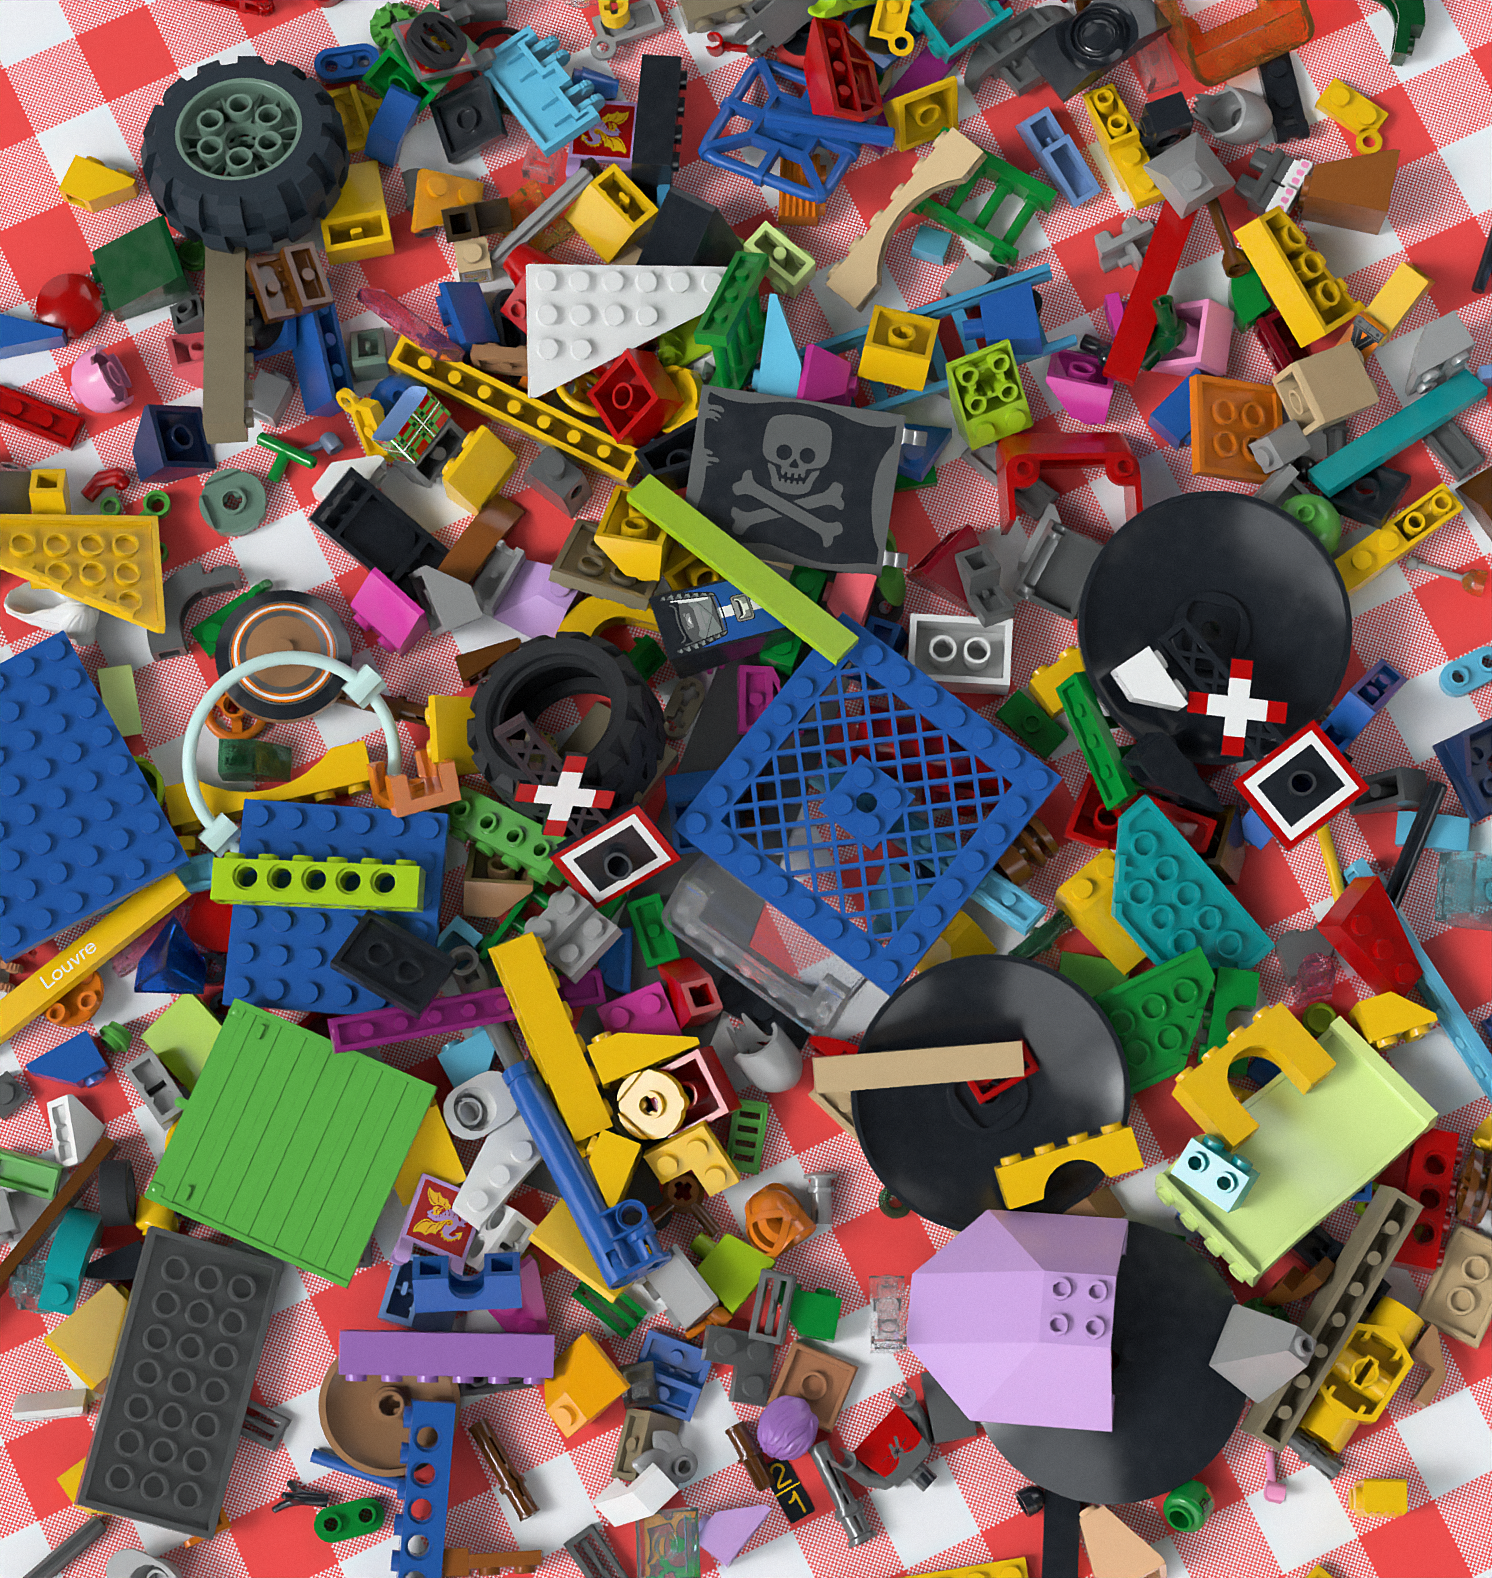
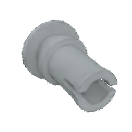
(821, 1196)

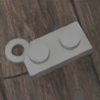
(643, 22)

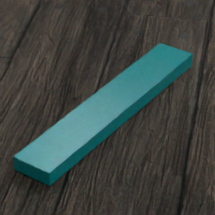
(1397, 433)

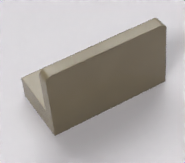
(637, 1439)

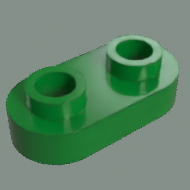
(349, 1520)

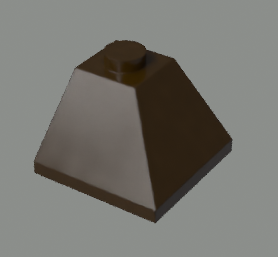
(1226, 848)

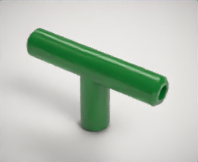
(285, 453)

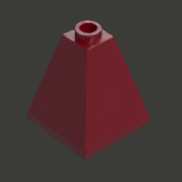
(939, 569)

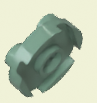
(241, 485)

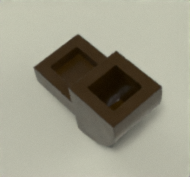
(477, 219)

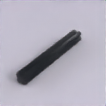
(1415, 841)

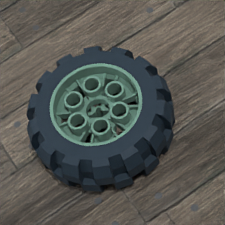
(272, 178)

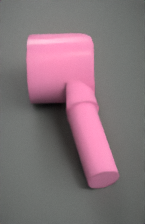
(1273, 1491)

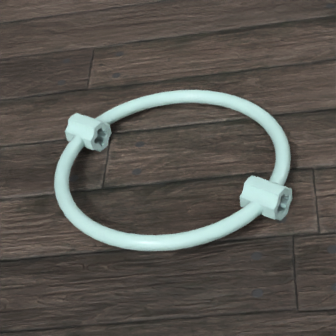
(361, 686)

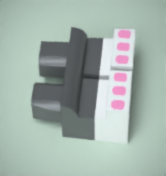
(1277, 185)

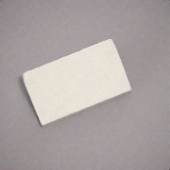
(50, 1405)

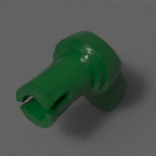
(1167, 333)

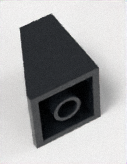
(689, 234)

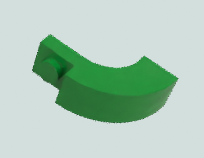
(1247, 300)

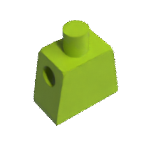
(730, 1268)

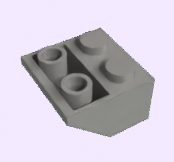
(1439, 353)

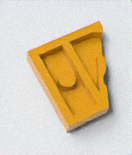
(440, 191)

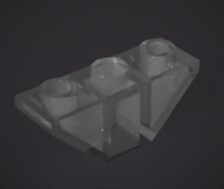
(887, 1314)

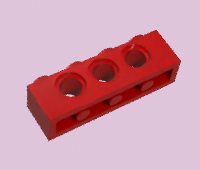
(1445, 1149)

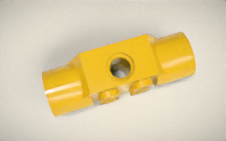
(1363, 1374)

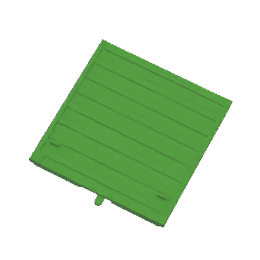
(290, 1143)

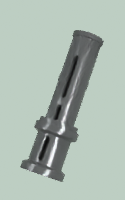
(848, 1510)

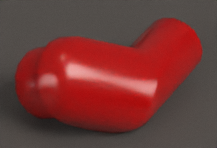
(105, 478)

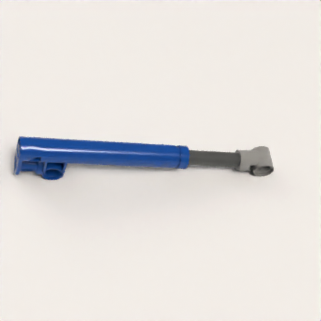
(615, 1246)

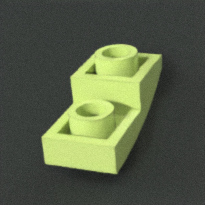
(120, 698)

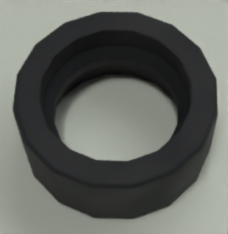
(117, 1192)

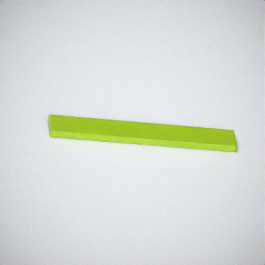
(742, 569)

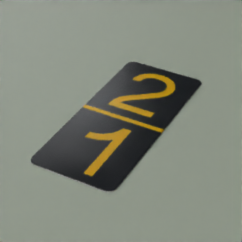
(789, 1491)

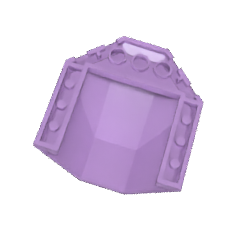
(1023, 1318)

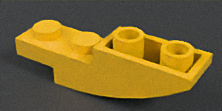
(1121, 145)

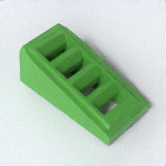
(753, 1107)

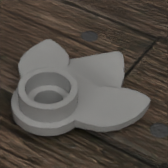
(667, 1456)

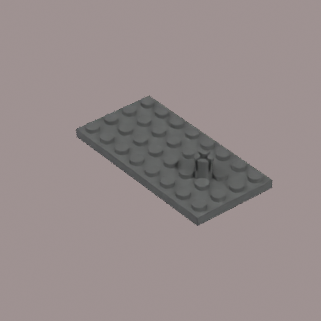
(179, 1383)

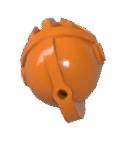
(776, 1220)

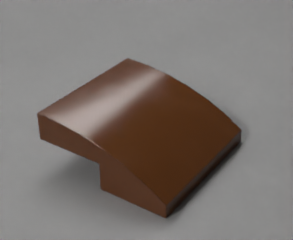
(289, 282)

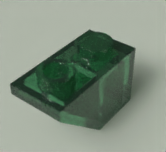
(253, 761)

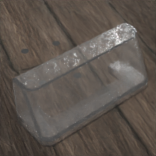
(761, 948)

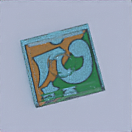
(668, 1544)

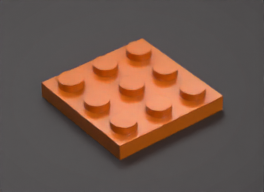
(1225, 421)

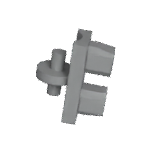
(1125, 248)

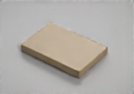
(1461, 1289)

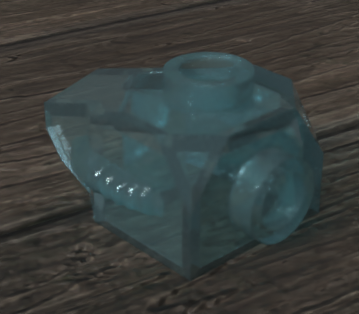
(27, 1286)

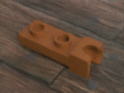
(460, 1562)

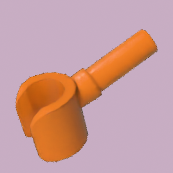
(718, 1317)

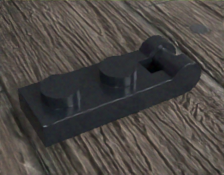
(1283, 99)

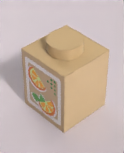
(473, 260)

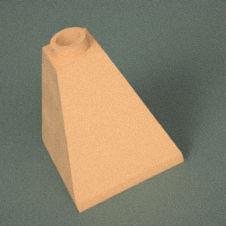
(1116, 1549)

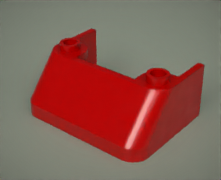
(1023, 455)

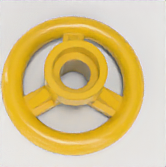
(578, 402)

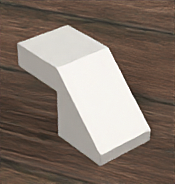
(638, 1500)

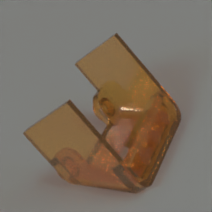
(1239, 43)

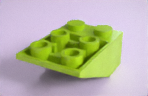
(987, 395)

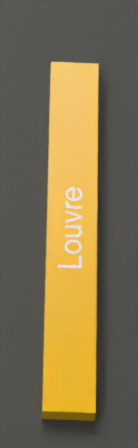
(88, 953)

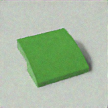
(1090, 972)

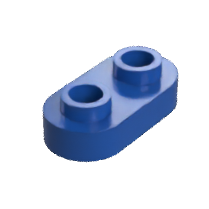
(347, 60)

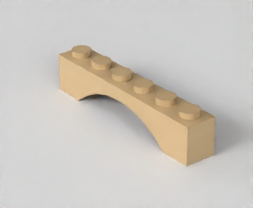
(948, 165)

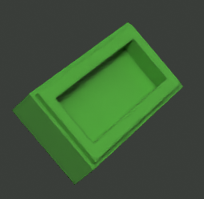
(29, 1174)

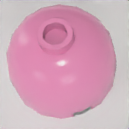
(100, 381)

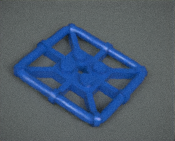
(776, 143)

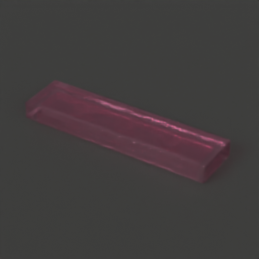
(410, 325)

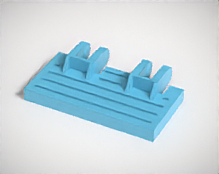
(536, 89)

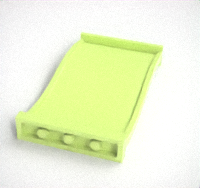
(1308, 1153)

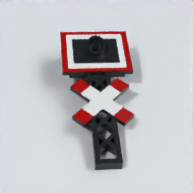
(1268, 784)
(610, 855)

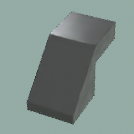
(981, 581)

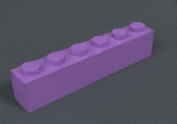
(445, 1354)

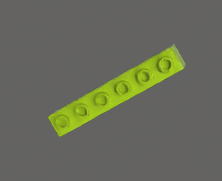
(405, 896)

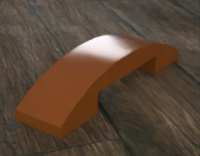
(480, 539)

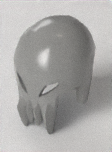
(1234, 115)
(767, 1067)

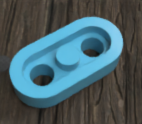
(1472, 670)

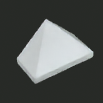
(72, 1130)

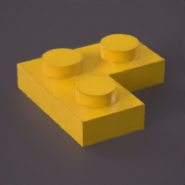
(695, 1150)

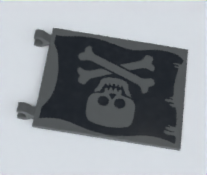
(799, 478)

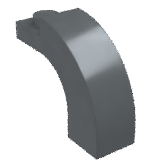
(180, 594)

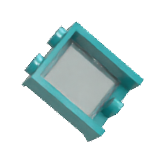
(956, 24)

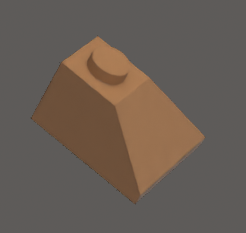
(492, 885)

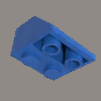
(467, 314)

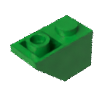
(813, 1314)

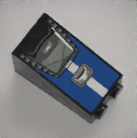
(713, 626)

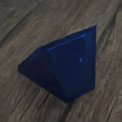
(171, 964)

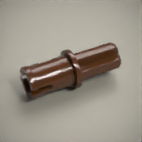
(750, 1456)

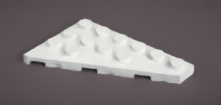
(598, 311)

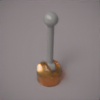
(1472, 581)

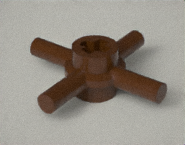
(692, 1206)

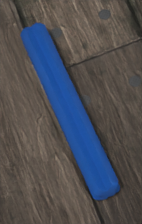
(829, 128)

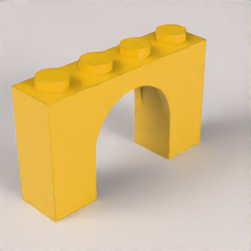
(1272, 1036)

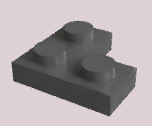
(750, 1360)

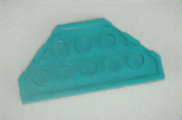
(1174, 900)

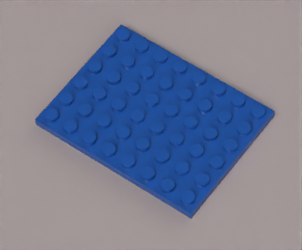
(72, 803)

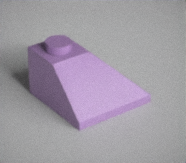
(536, 604)
(730, 1531)

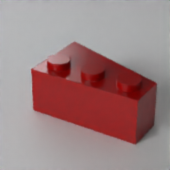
(1371, 937)

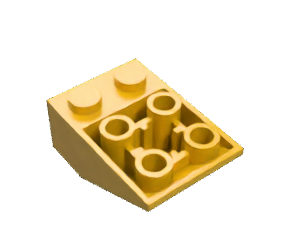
(359, 220)

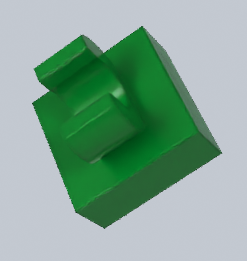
(646, 656)

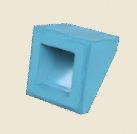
(931, 245)

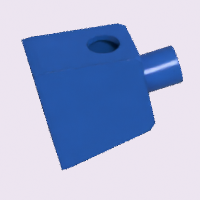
(1008, 316)

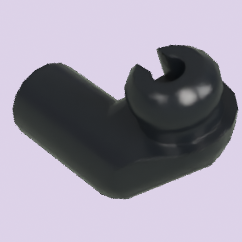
(1096, 347)

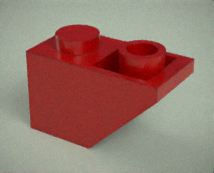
(690, 992)

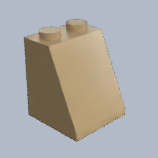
(1326, 388)

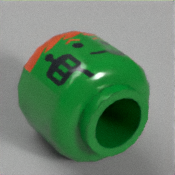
(1189, 1506)

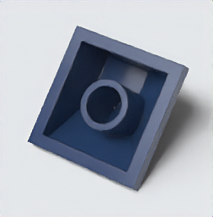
(171, 444)

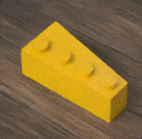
(1296, 277)

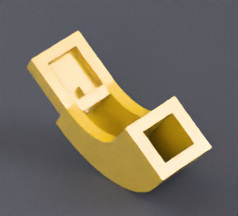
(49, 495)
(597, 615)

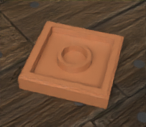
(818, 1380)

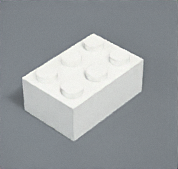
(962, 652)

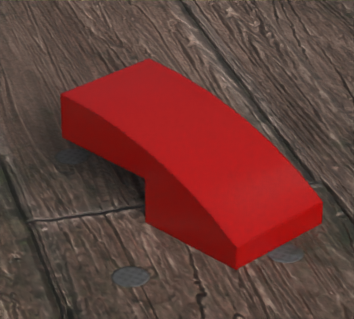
(831, 1046)

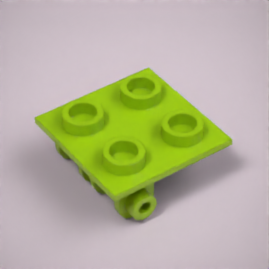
(679, 345)

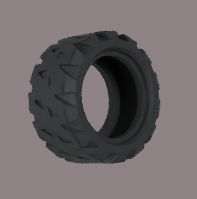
(553, 670)

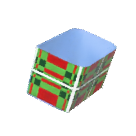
(411, 424)

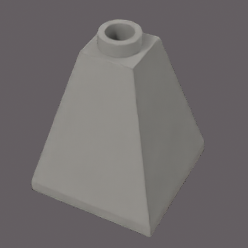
(1260, 1352)

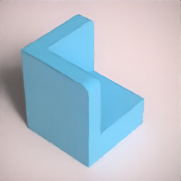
(459, 934)

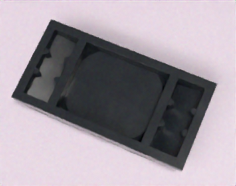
(1095, 42)
(376, 531)

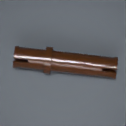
(399, 707)
(511, 1482)

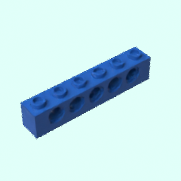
(441, 1417)

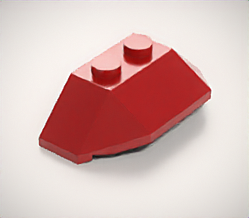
(840, 74)

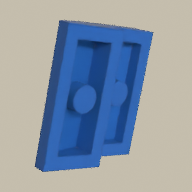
(678, 1372)

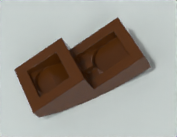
(1296, 1284)

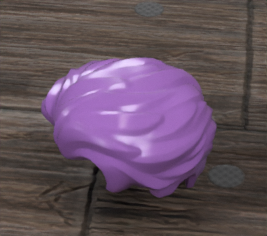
(787, 1428)

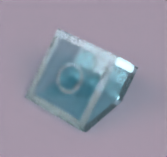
(1464, 890)

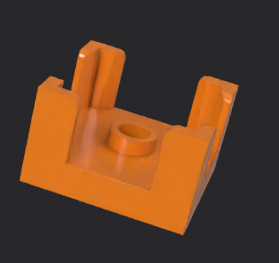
(404, 797)

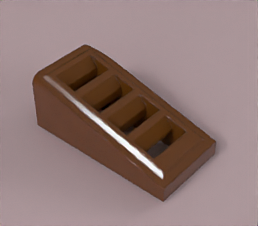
(476, 664)

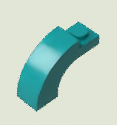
(68, 1259)

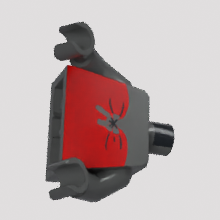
(893, 1448)

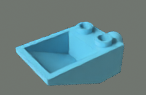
(780, 357)

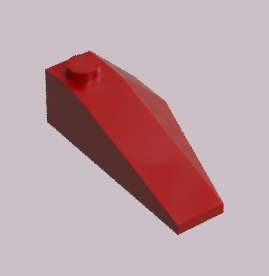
(1098, 828)

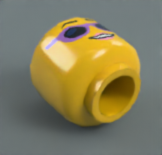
(153, 1214)

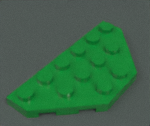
(1159, 1015)

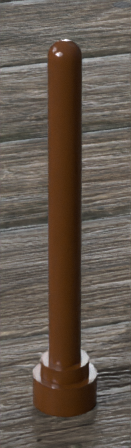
(1234, 259)

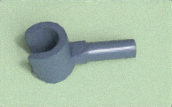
(328, 441)

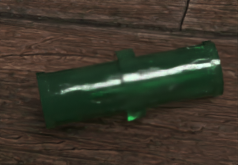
(1043, 937)

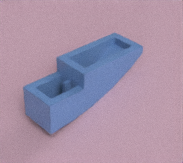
(1058, 157)

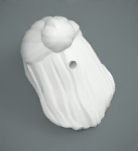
(53, 612)

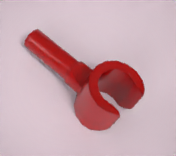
(723, 45)

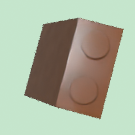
(1350, 192)

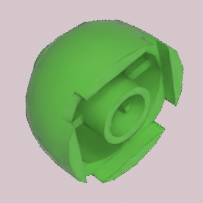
(1318, 517)

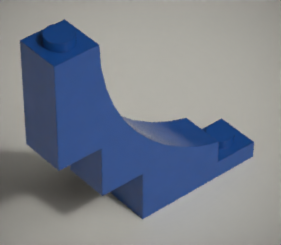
(1342, 727)

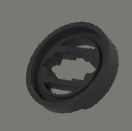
(425, 51)

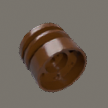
(1029, 846)
(1474, 1187)

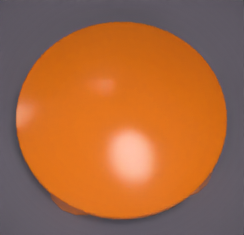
(78, 1004)

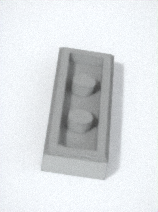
(1031, 500)

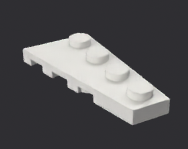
(497, 1172)

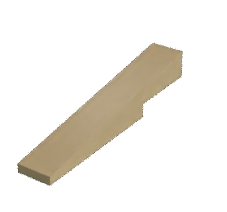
(917, 1066)

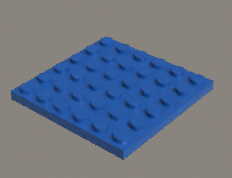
(284, 953)

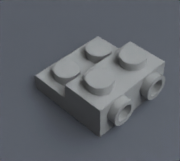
(572, 933)

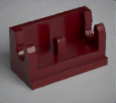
(1278, 341)

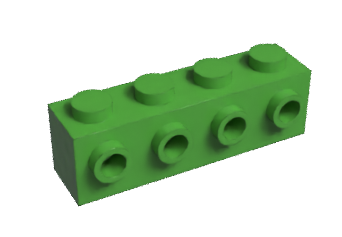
(504, 833)

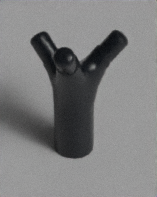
(300, 1497)

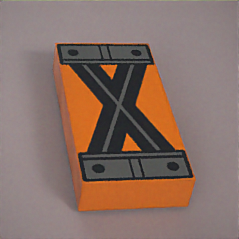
(1364, 334)

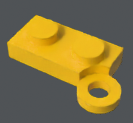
(890, 23)
(1353, 113)
(367, 418)

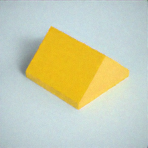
(923, 113)

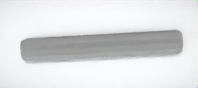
(542, 215)

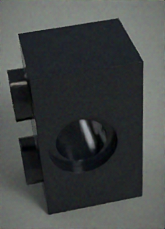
(1164, 123)

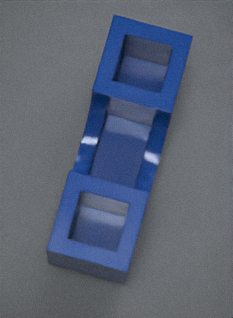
(441, 1289)

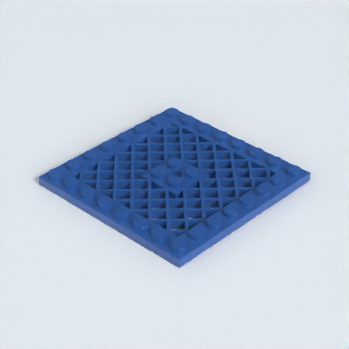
(888, 965)

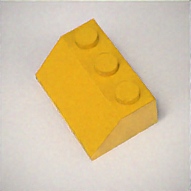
(633, 539)
(564, 1243)

